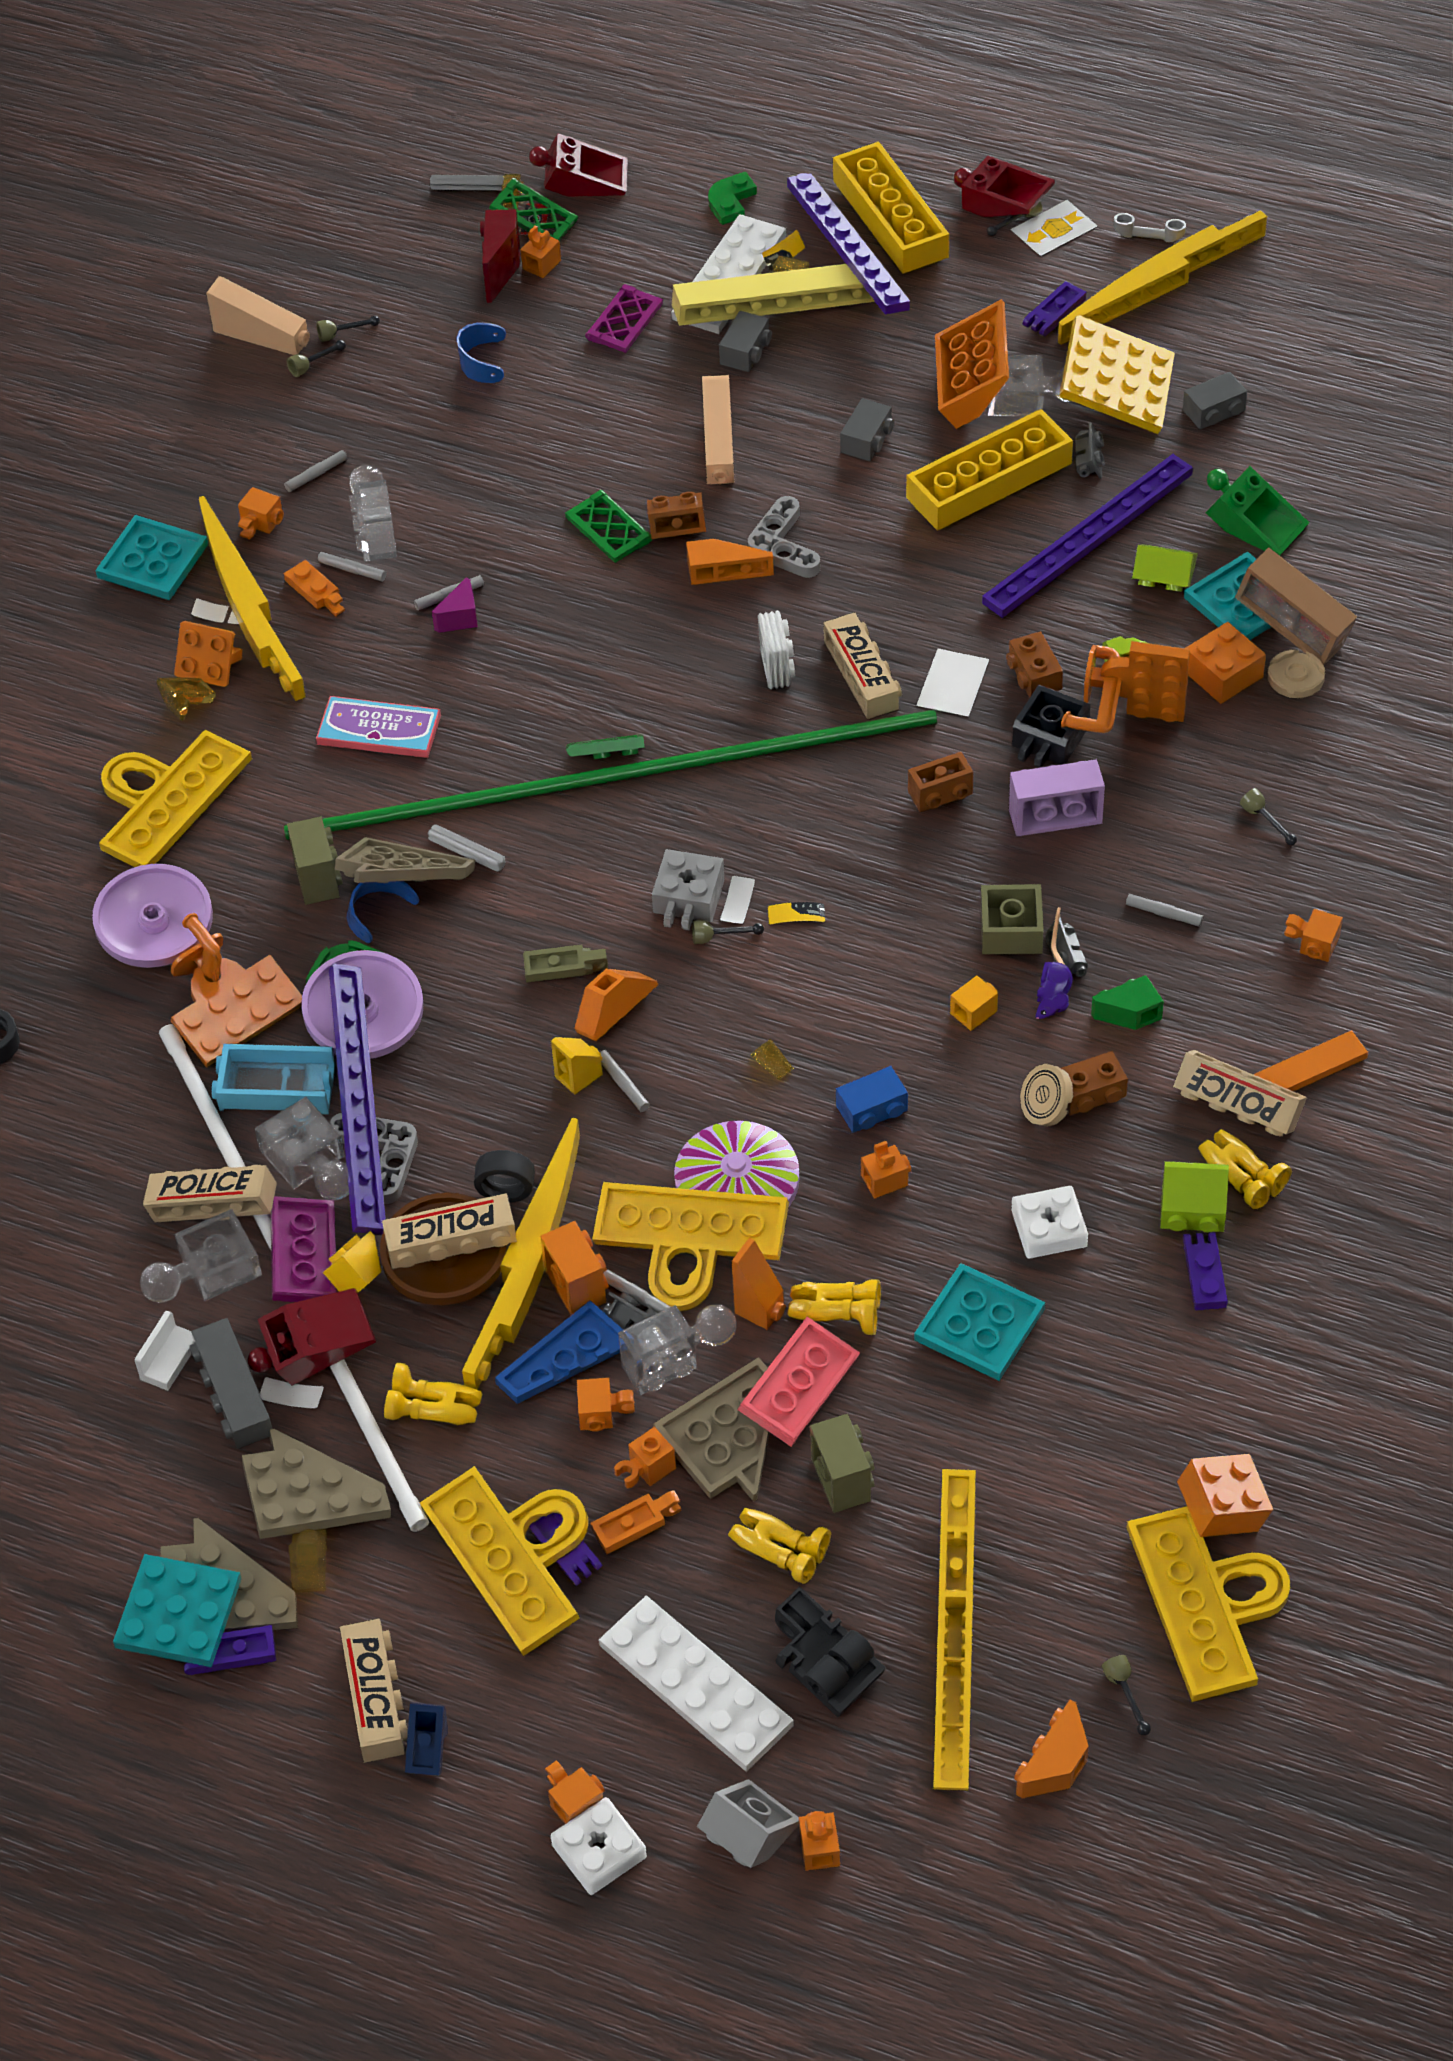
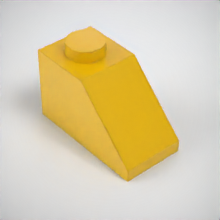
(575, 1063)

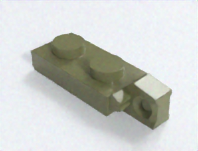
(563, 962)

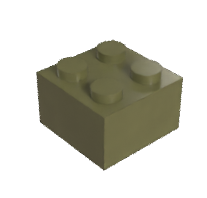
(314, 860)
(1011, 919)
(842, 1462)

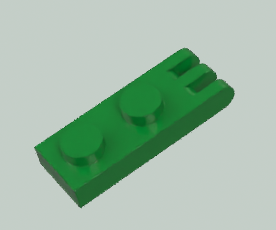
(602, 747)

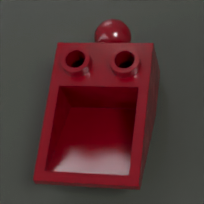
(580, 168)
(1000, 188)
(499, 249)
(321, 1331)

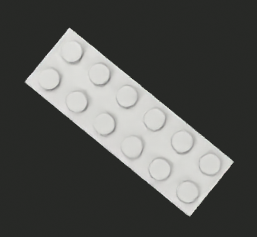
(738, 256)
(696, 1683)

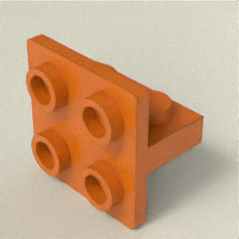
(205, 653)

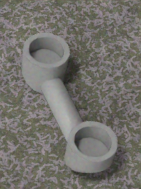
(1125, 226)

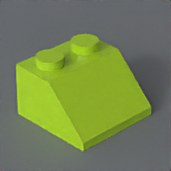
(1164, 566)
(1194, 1196)

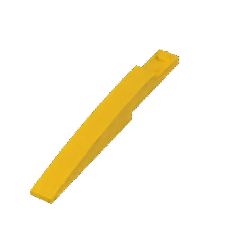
(1165, 271)
(249, 604)
(524, 1260)
(954, 1630)

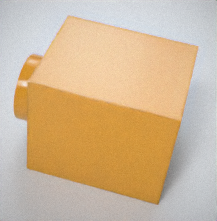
(974, 1002)

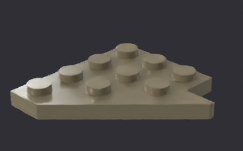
(386, 861)
(716, 1439)
(306, 1490)
(260, 1597)

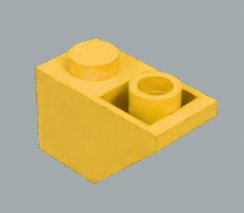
(354, 1264)

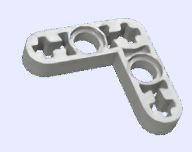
(772, 540)
(391, 1149)

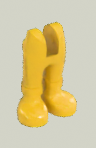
(1234, 1152)
(837, 1302)
(451, 1402)
(768, 1529)

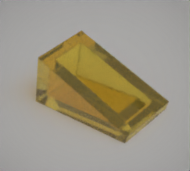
(772, 1059)

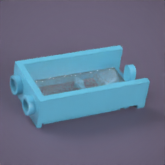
(273, 1076)

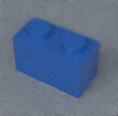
(872, 1099)

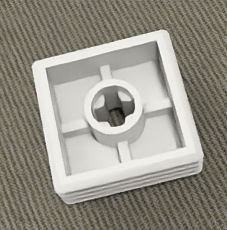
(776, 649)
(1032, 1220)
(591, 1864)

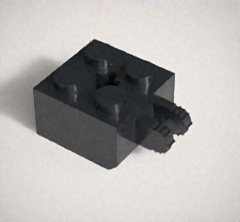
(1040, 730)

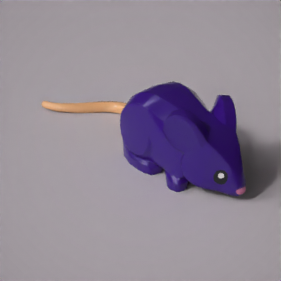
(1055, 982)

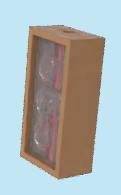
(1295, 606)

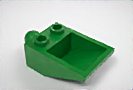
(1254, 511)

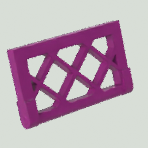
(639, 297)

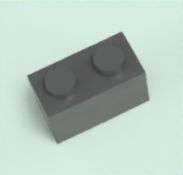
(744, 341)
(1214, 400)
(866, 429)

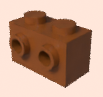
(676, 515)
(1034, 663)
(940, 781)
(1096, 1082)

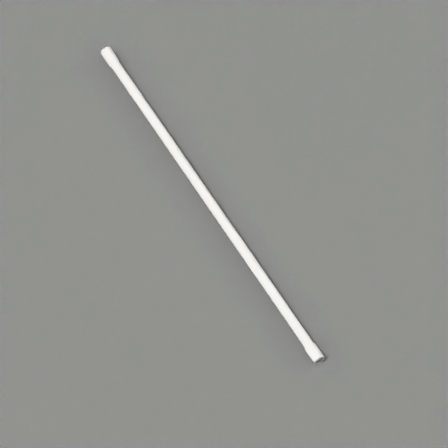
(407, 1501)

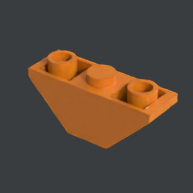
(610, 999)
(1056, 1756)

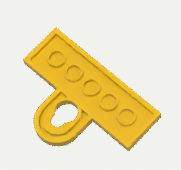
(175, 799)
(688, 1222)
(501, 1560)
(1193, 1603)

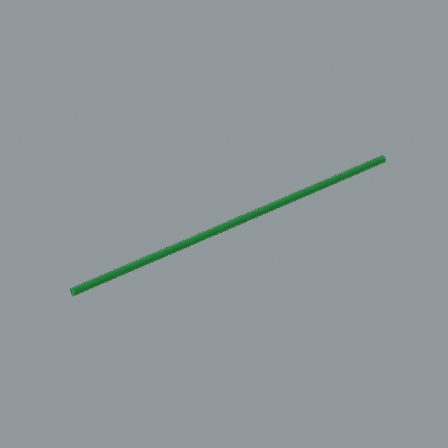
(628, 771)

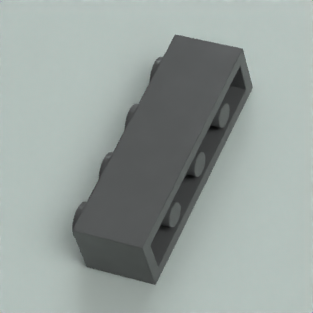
(231, 1382)

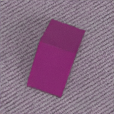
(456, 610)

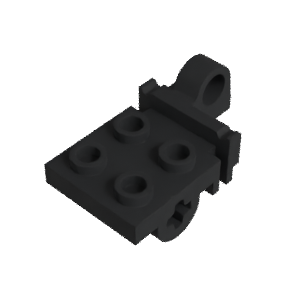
(825, 1656)

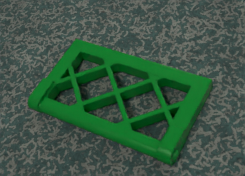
(507, 196)
(602, 543)

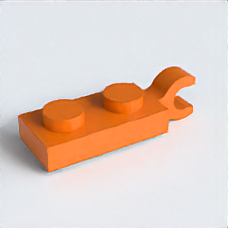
(314, 587)
(634, 1520)

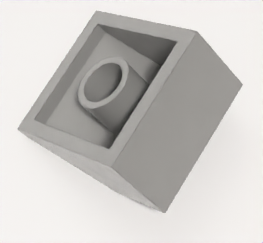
(747, 1823)

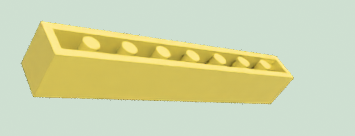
(767, 294)

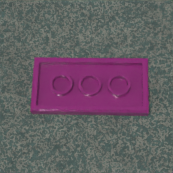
(301, 1248)

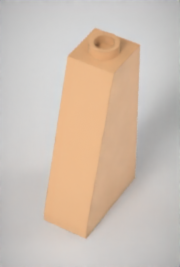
(255, 319)
(718, 429)

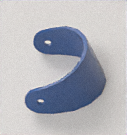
(471, 336)
(397, 887)

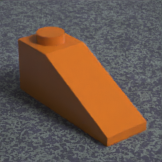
(725, 561)
(755, 1287)

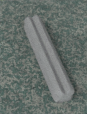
(467, 182)
(466, 848)

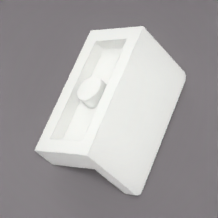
(164, 1353)

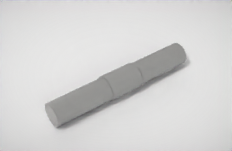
(315, 471)
(351, 566)
(440, 595)
(1164, 910)
(624, 1082)
(635, 1292)

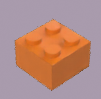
(1225, 662)
(574, 1267)
(1225, 1495)

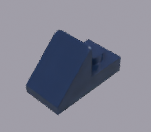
(425, 1738)

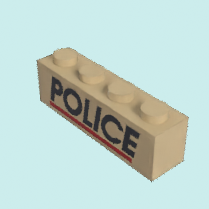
(861, 665)
(1239, 1092)
(209, 1193)
(449, 1231)
(372, 1690)

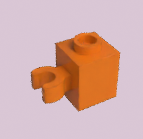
(540, 253)
(260, 512)
(1317, 935)
(885, 1170)
(598, 1403)
(650, 1458)
(572, 1793)
(819, 1840)

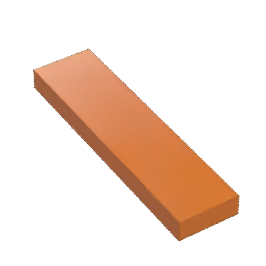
(1316, 1062)

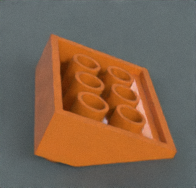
(971, 364)

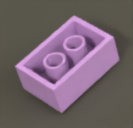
(1056, 797)

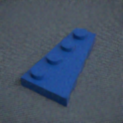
(566, 1351)

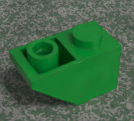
(1129, 1005)

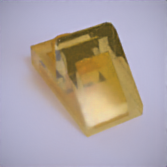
(182, 692)
(308, 1560)

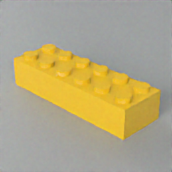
(891, 207)
(989, 469)

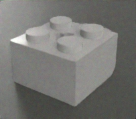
(687, 887)

